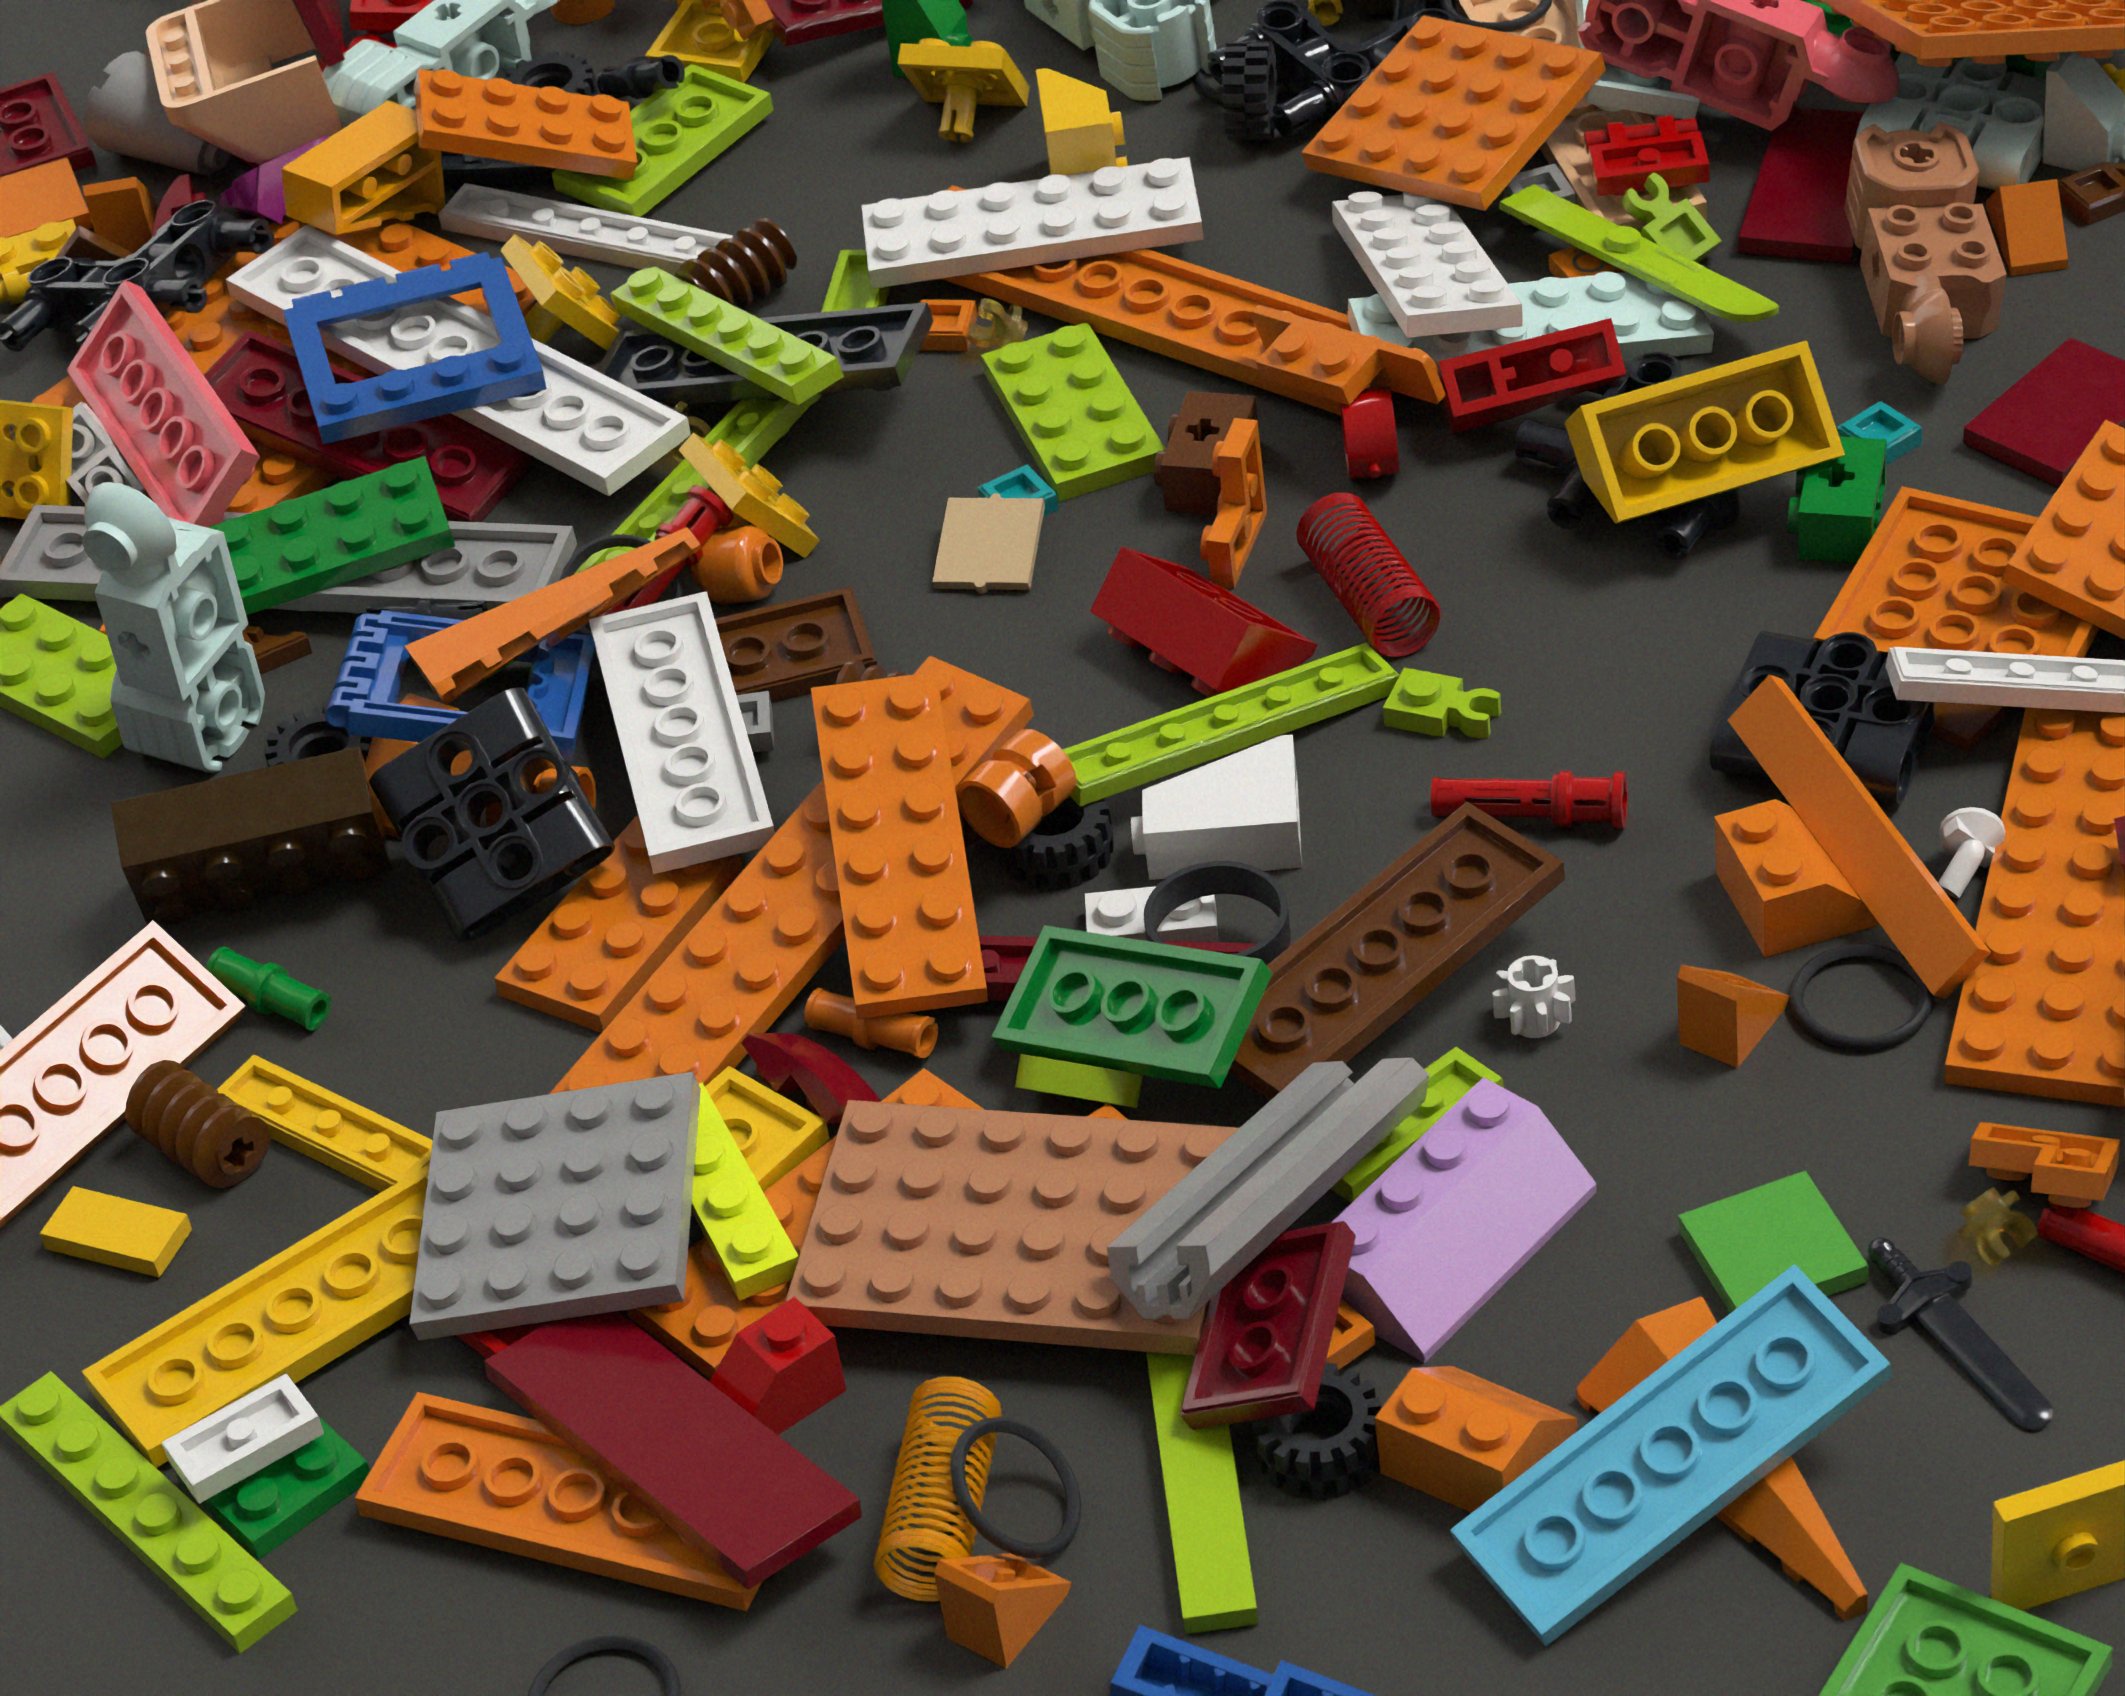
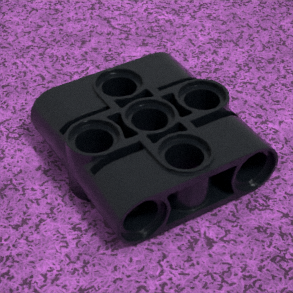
(1847, 696)
(474, 873)

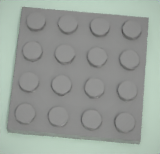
(557, 1207)

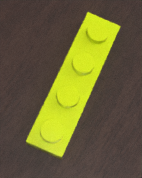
(736, 1211)

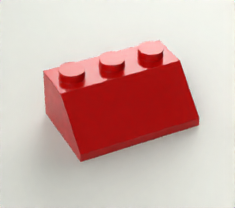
(1194, 624)

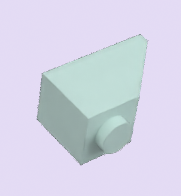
(2082, 114)

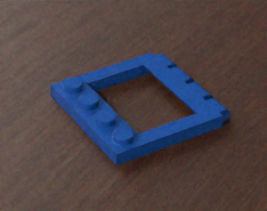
(425, 390)
(377, 662)

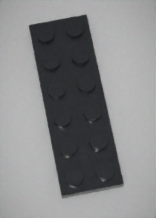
(870, 344)

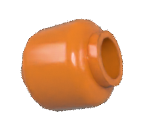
(739, 565)

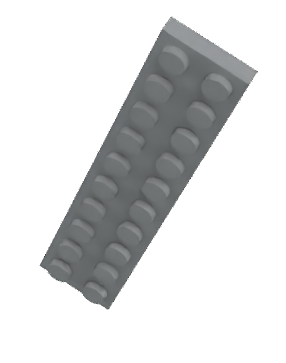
(486, 564)

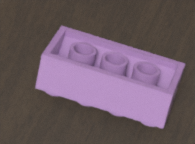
(1459, 1217)

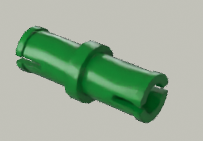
(270, 988)

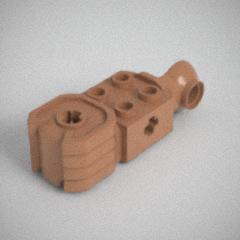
(1924, 244)

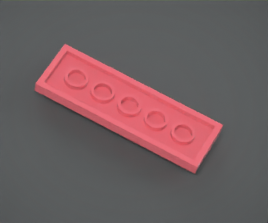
(162, 411)

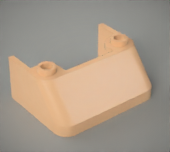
(221, 80)

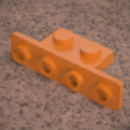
(1339, 361)

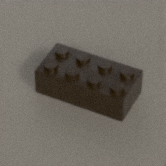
(251, 836)

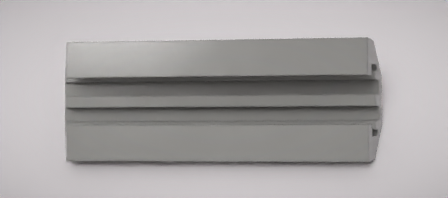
(1259, 1183)

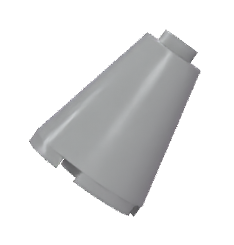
(131, 121)

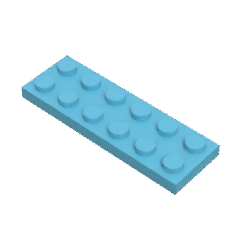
(1671, 1454)

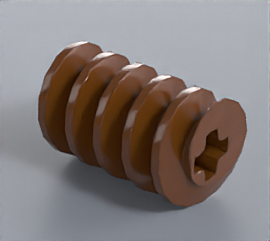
(743, 264)
(196, 1124)

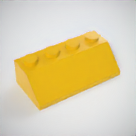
(1705, 433)

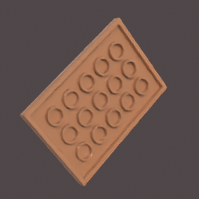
(991, 1224)

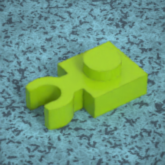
(1671, 226)
(1435, 701)

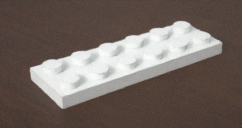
(1031, 222)
(1425, 264)
(681, 733)

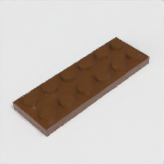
(1392, 945)

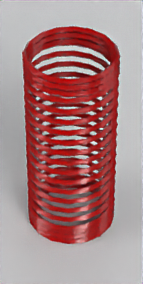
(1349, 549)

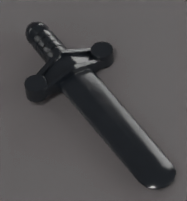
(1930, 1300)

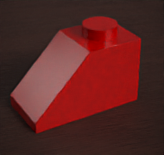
(782, 1367)

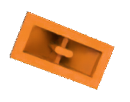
(122, 211)
(2029, 226)
(1724, 1013)
(996, 1602)

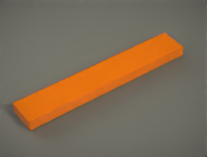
(1859, 837)

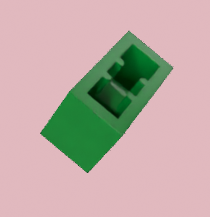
(1840, 502)

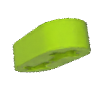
(1078, 1081)

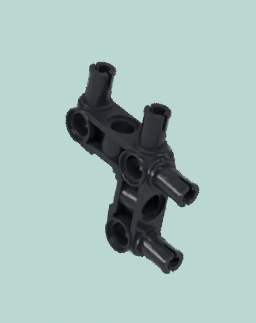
(1314, 62)
(168, 268)
(1574, 497)

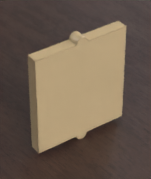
(989, 543)

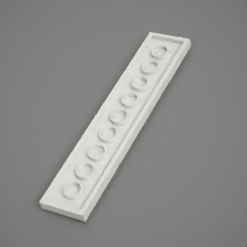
(575, 425)

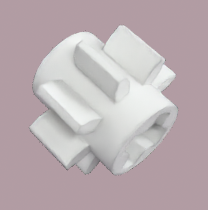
(1533, 996)

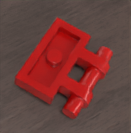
(1630, 154)

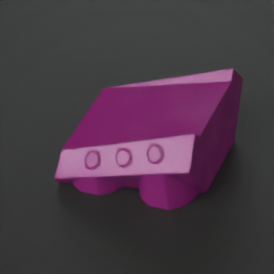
(261, 189)

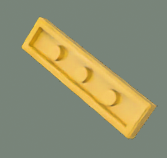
(328, 1125)

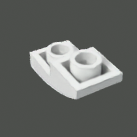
(96, 456)

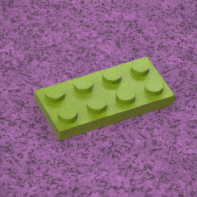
(673, 139)
(1073, 411)
(58, 674)

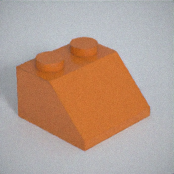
(1784, 880)
(1463, 1435)

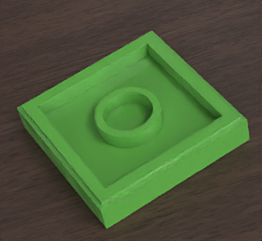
(1767, 1230)

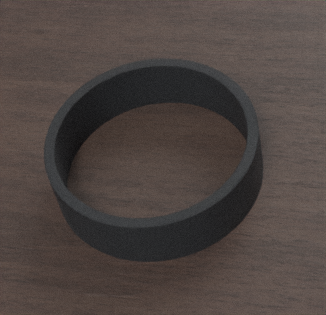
(1222, 878)

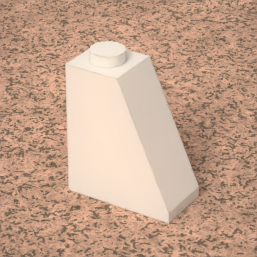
(1224, 812)

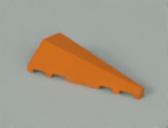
(483, 644)
(1774, 1510)

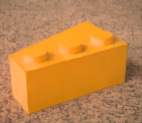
(365, 175)

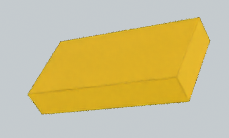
(116, 1231)

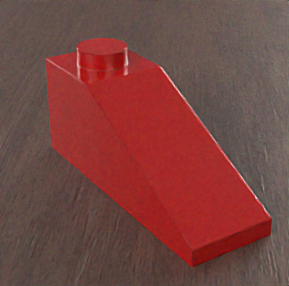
(1528, 374)

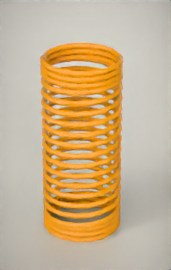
(939, 1494)

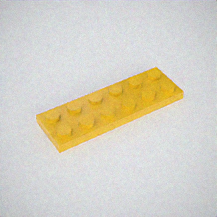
(269, 1322)

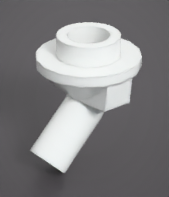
(1971, 838)

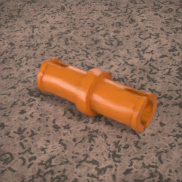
(899, 1031)

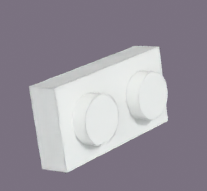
(1122, 915)
(242, 1438)

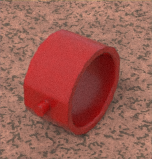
(1370, 435)

